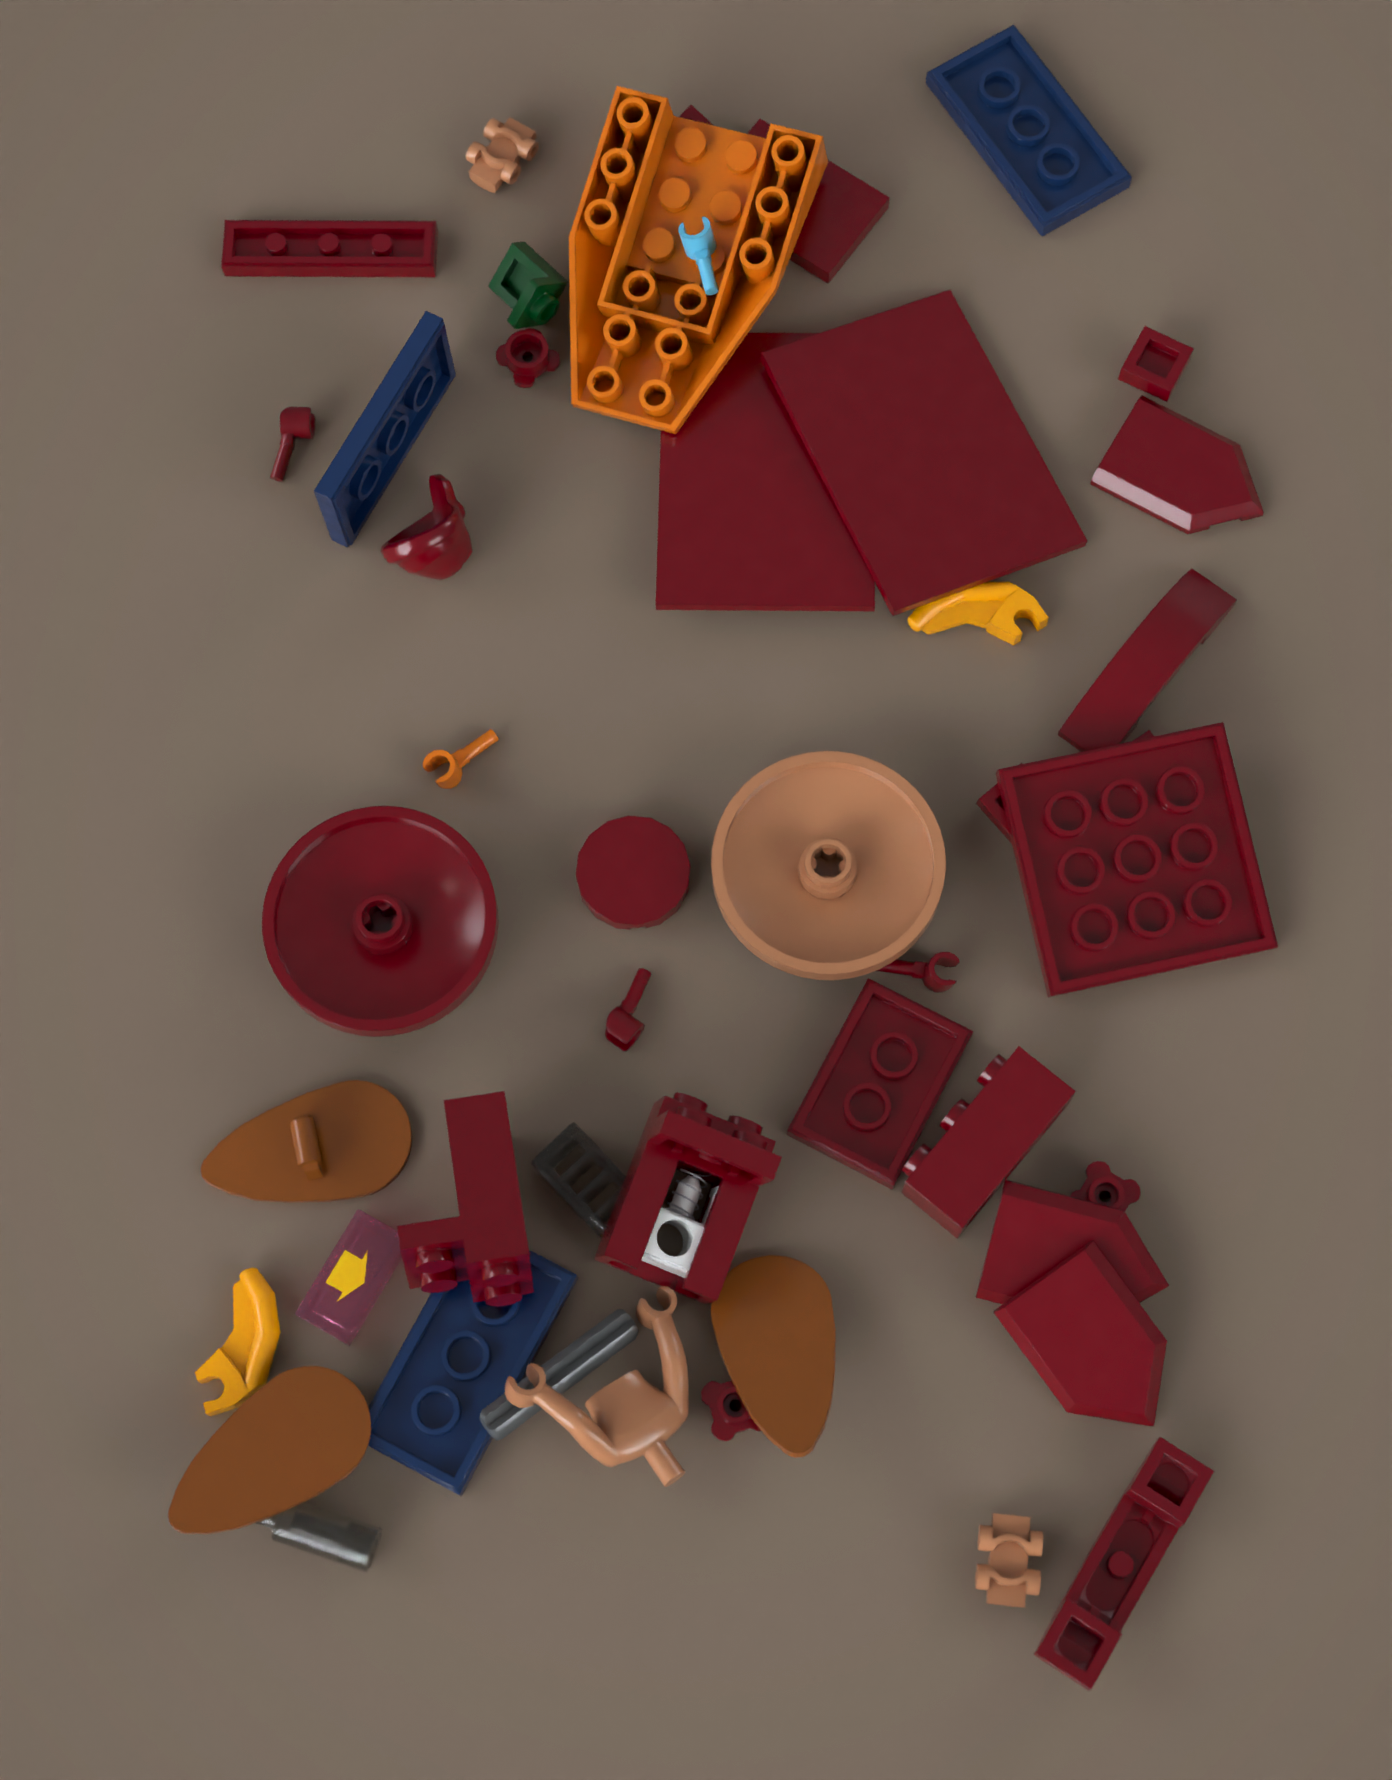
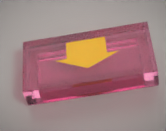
(352, 1278)

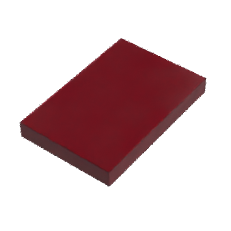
(837, 219)
(879, 1083)

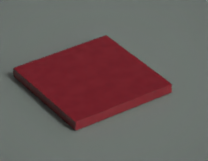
(1136, 859)

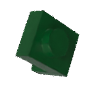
(528, 286)

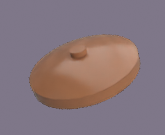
(828, 865)

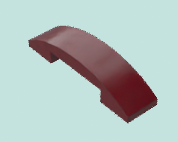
(1147, 663)
(1122, 1563)

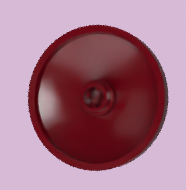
(380, 921)

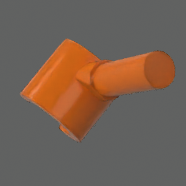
(457, 759)

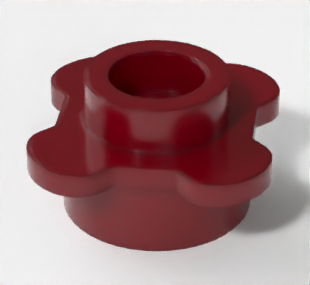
(523, 343)
(1103, 1180)
(726, 1421)

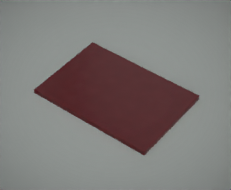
(922, 451)
(747, 508)

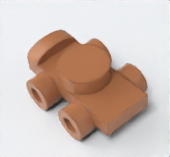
(502, 156)
(1006, 1573)

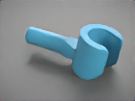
(700, 248)

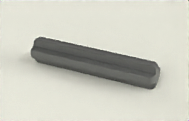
(564, 1370)

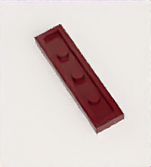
(329, 248)

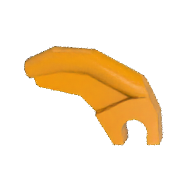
(987, 606)
(249, 1349)

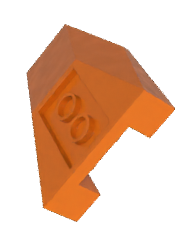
(638, 309)

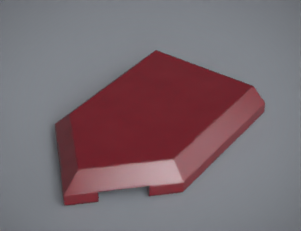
(1177, 470)
(1043, 1228)
(1089, 1339)

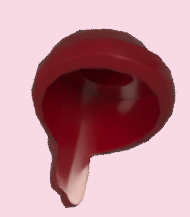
(435, 543)

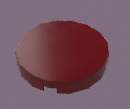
(633, 872)

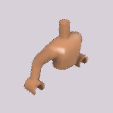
(629, 1413)

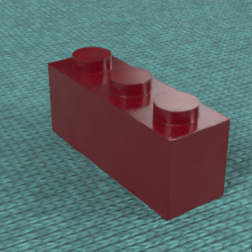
(985, 1140)

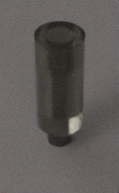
(326, 1535)

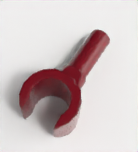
(294, 424)
(925, 970)
(621, 1026)

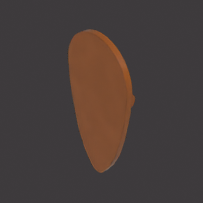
(315, 1147)
(779, 1347)
(274, 1452)

